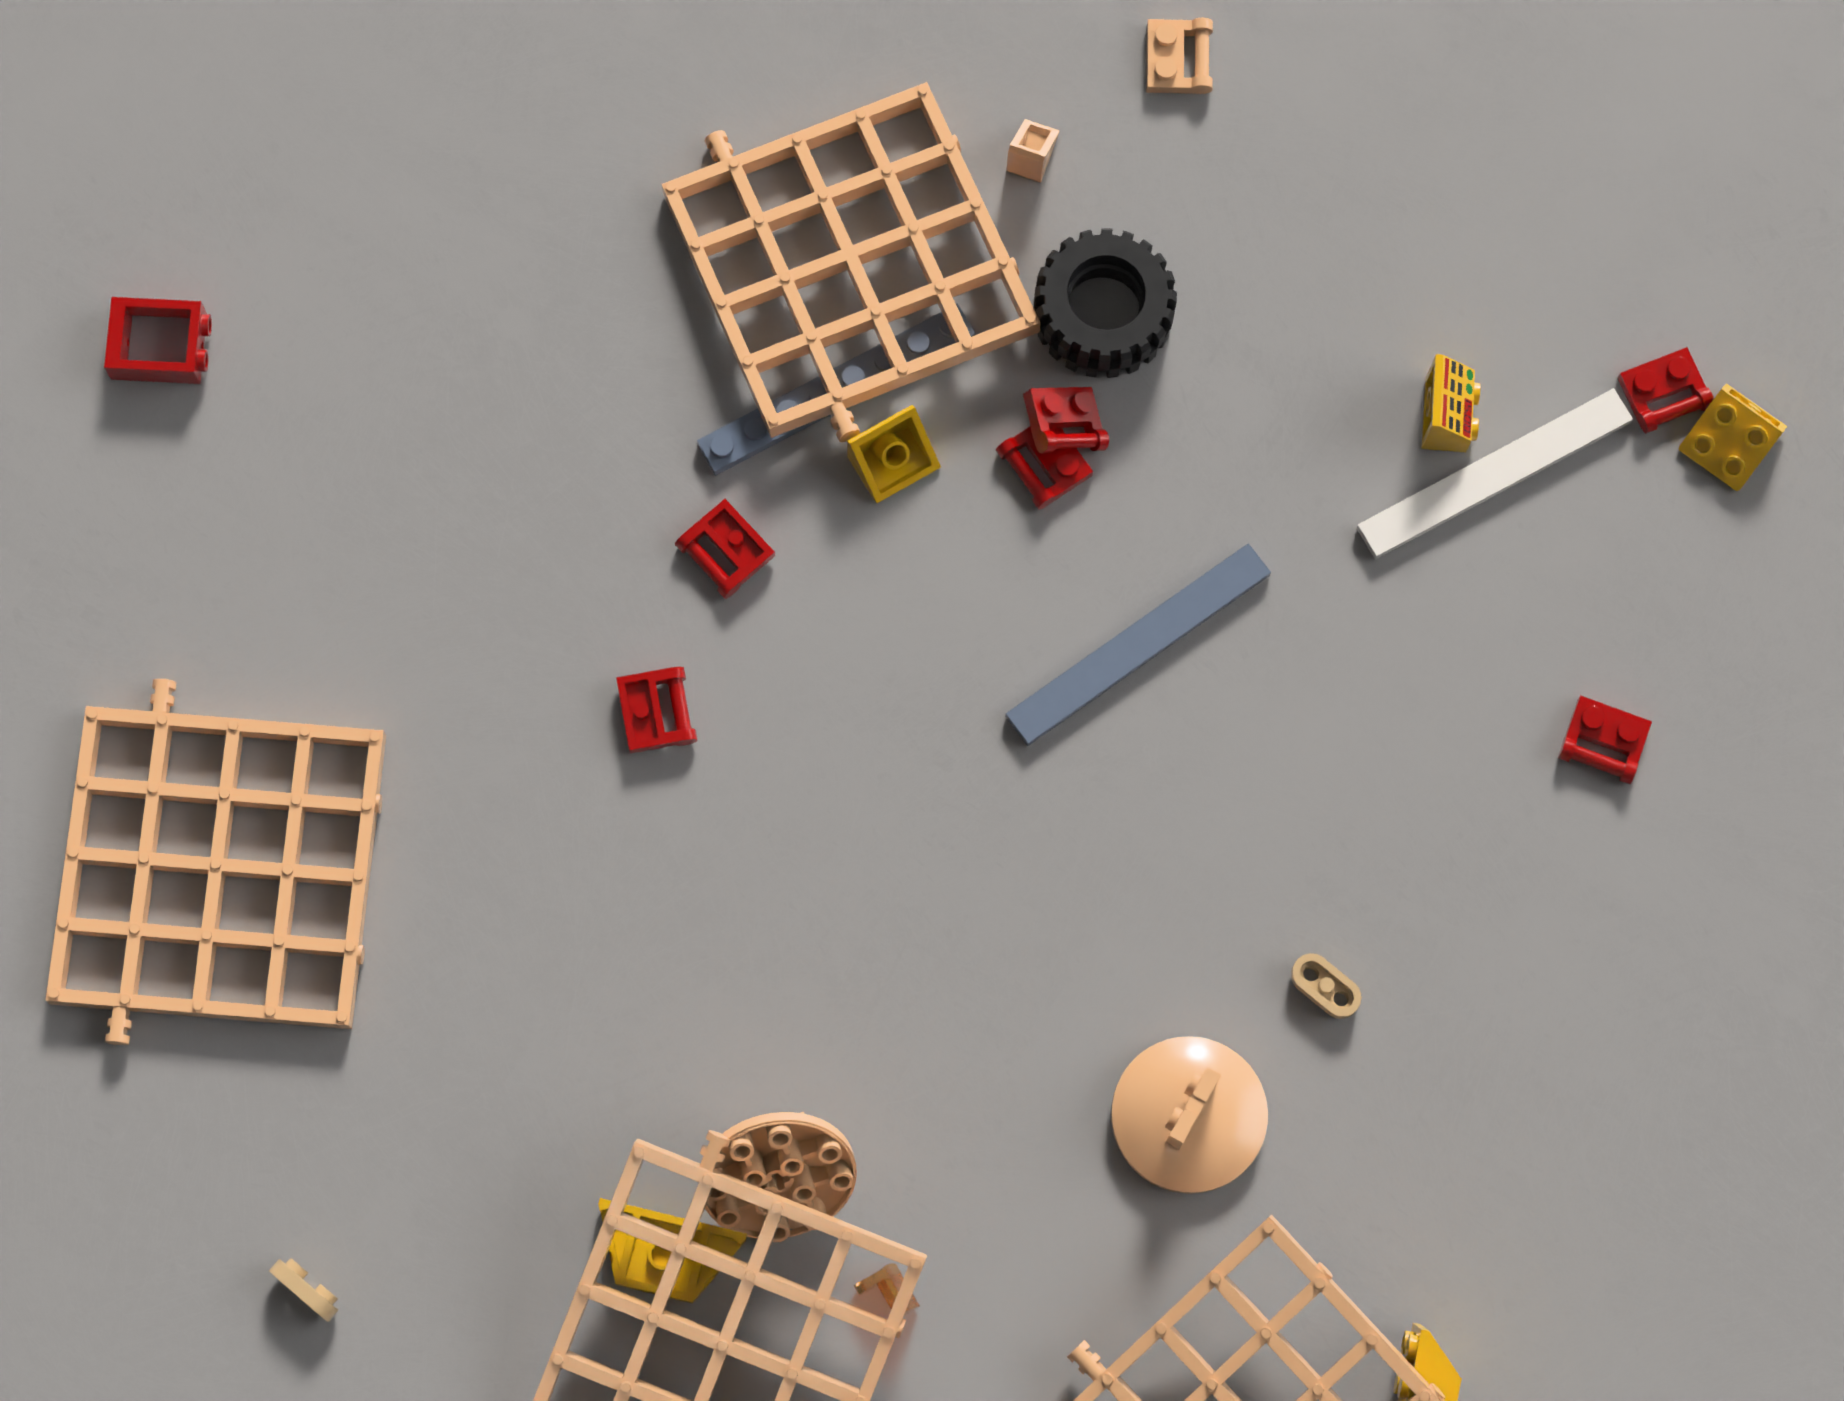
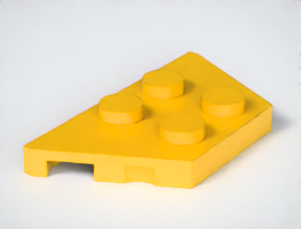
(642, 1264)

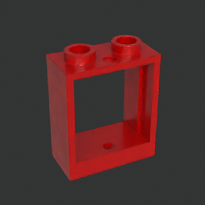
(119, 333)

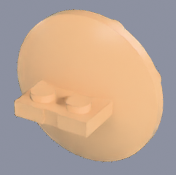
(1189, 1115)
(789, 1157)

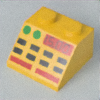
(1449, 406)

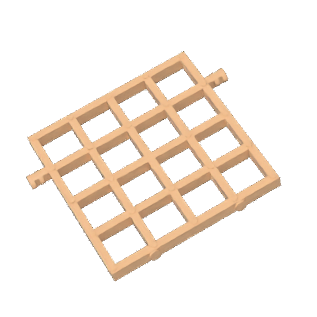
(849, 258)
(216, 866)
(749, 1273)
(1266, 1332)

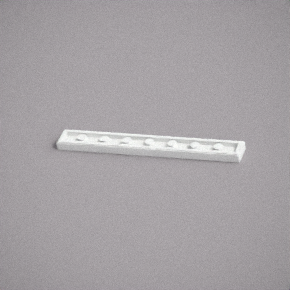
(1494, 473)

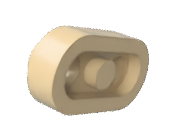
(1328, 983)
(293, 1276)

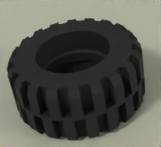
(1104, 258)

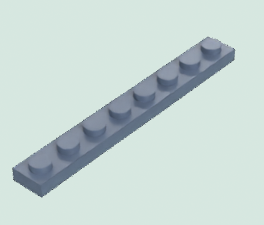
(749, 434)

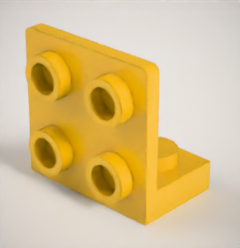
(1732, 437)

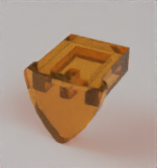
(889, 1282)

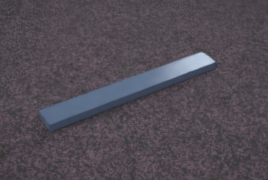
(1137, 644)

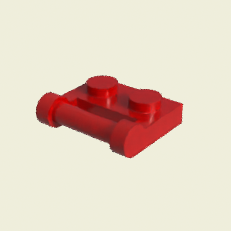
(1660, 380)
(1064, 409)
(1063, 467)
(736, 542)
(643, 710)
(1609, 729)

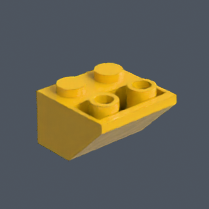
(1430, 1362)

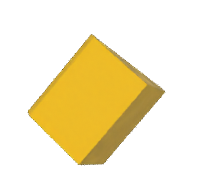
(892, 454)

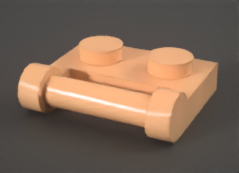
(1166, 56)

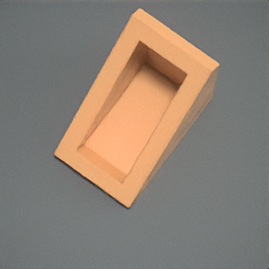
(1031, 150)

